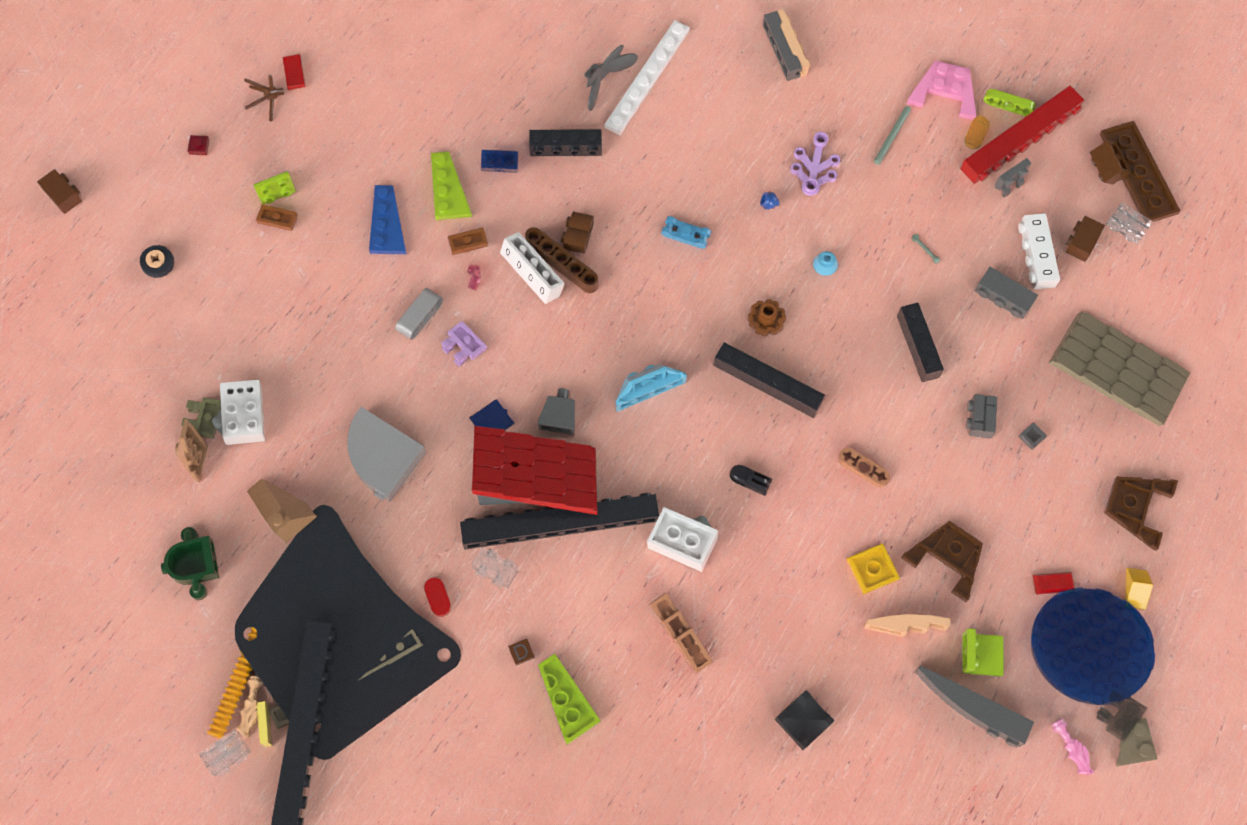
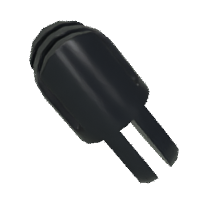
(750, 479)

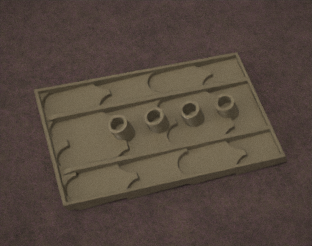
(1120, 368)

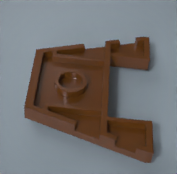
(1130, 503)
(954, 549)

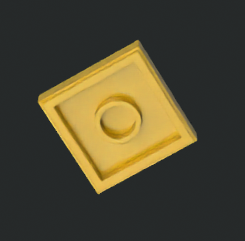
(873, 568)

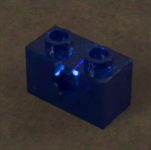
(499, 161)

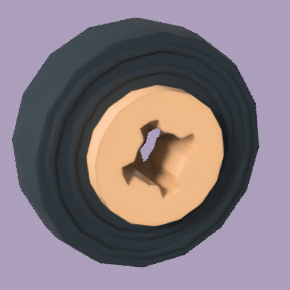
(160, 267)

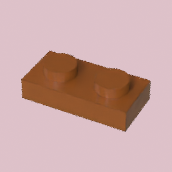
(276, 217)
(467, 241)

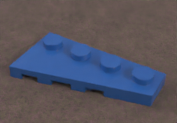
(386, 230)

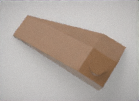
(191, 450)
(280, 509)

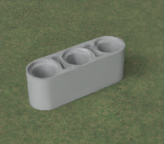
(419, 313)

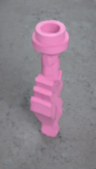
(1076, 750)

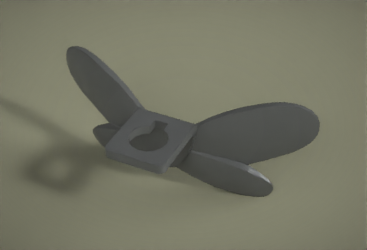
(613, 63)

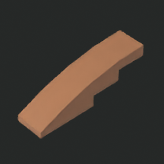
(681, 633)

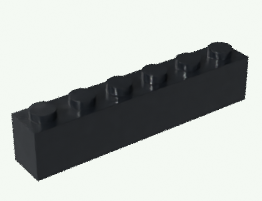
(768, 380)

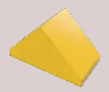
(1138, 587)

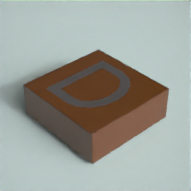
(521, 652)

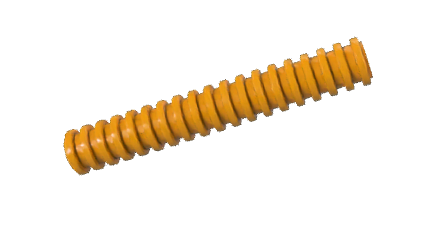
(232, 694)

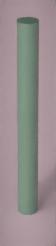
(892, 135)

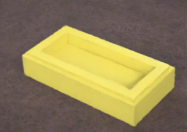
(264, 724)

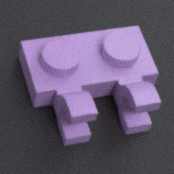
(466, 340)

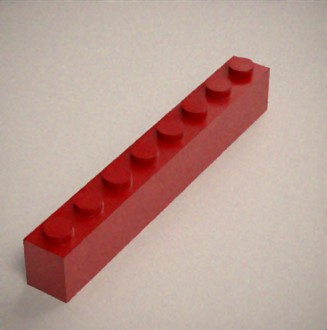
(1022, 134)

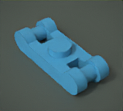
(686, 232)

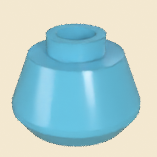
(825, 263)

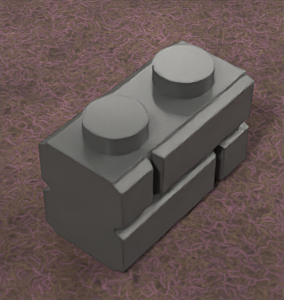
(982, 416)

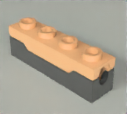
(785, 44)

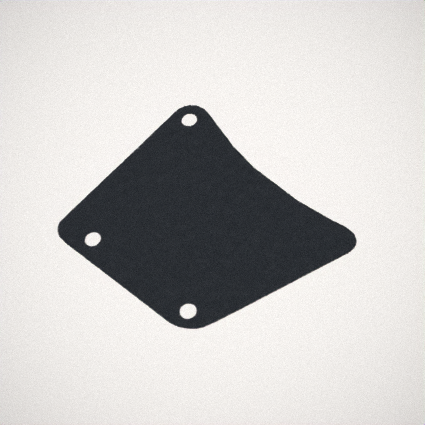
(332, 582)

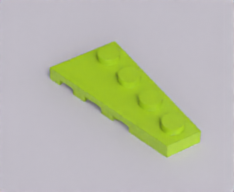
(447, 189)
(569, 704)

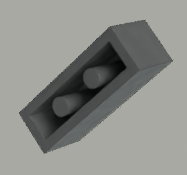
(1006, 293)

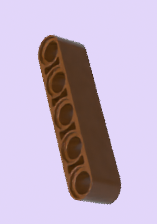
(566, 267)

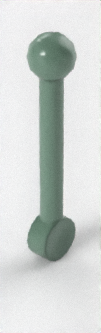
(915, 238)

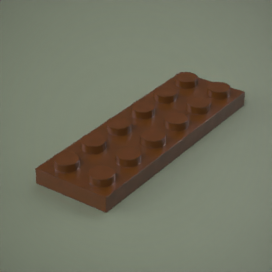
(1145, 180)

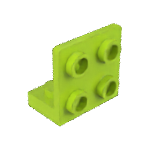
(274, 188)
(982, 654)

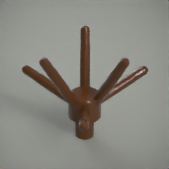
(270, 93)

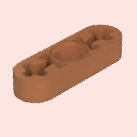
(865, 475)

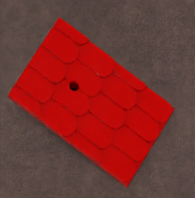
(533, 471)

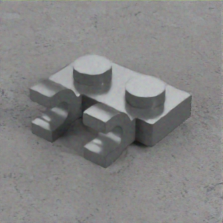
(1014, 174)

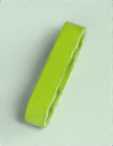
(1017, 104)

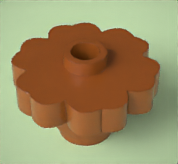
(766, 317)

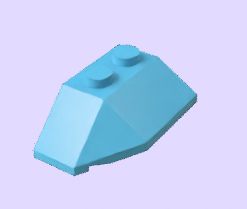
(648, 384)

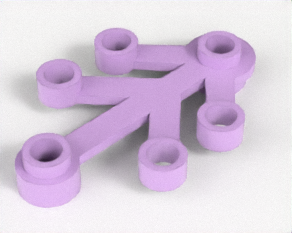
(814, 166)

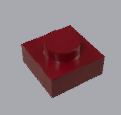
(198, 145)

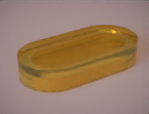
(977, 132)

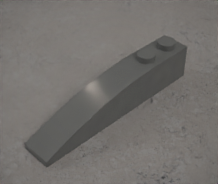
(981, 711)

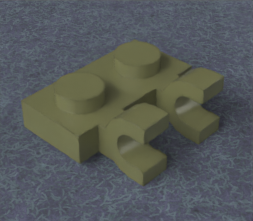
(207, 411)

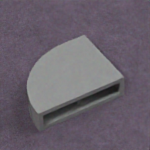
(381, 454)

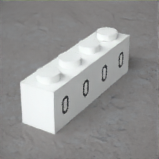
(1039, 251)
(532, 268)

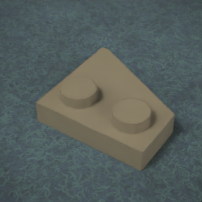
(1137, 746)

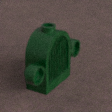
(192, 562)

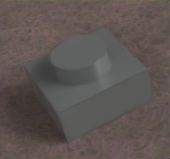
(1032, 436)

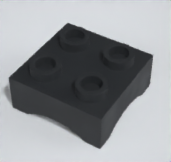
(804, 720)

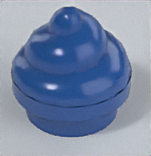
(769, 200)

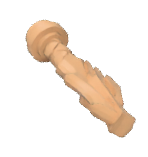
(249, 712)

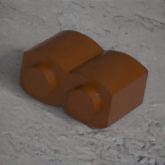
(578, 232)

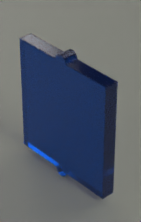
(492, 417)

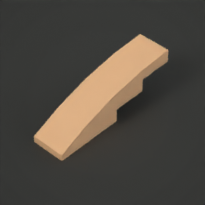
(899, 624)

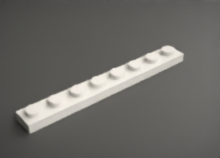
(647, 77)

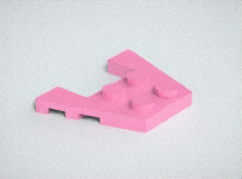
(949, 82)

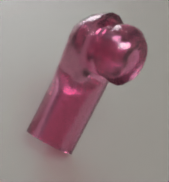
(476, 276)

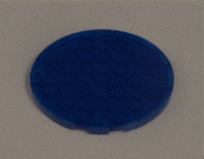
(1092, 646)

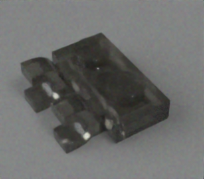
(1125, 719)

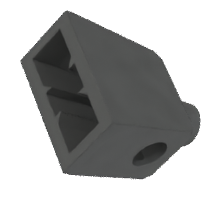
(558, 414)

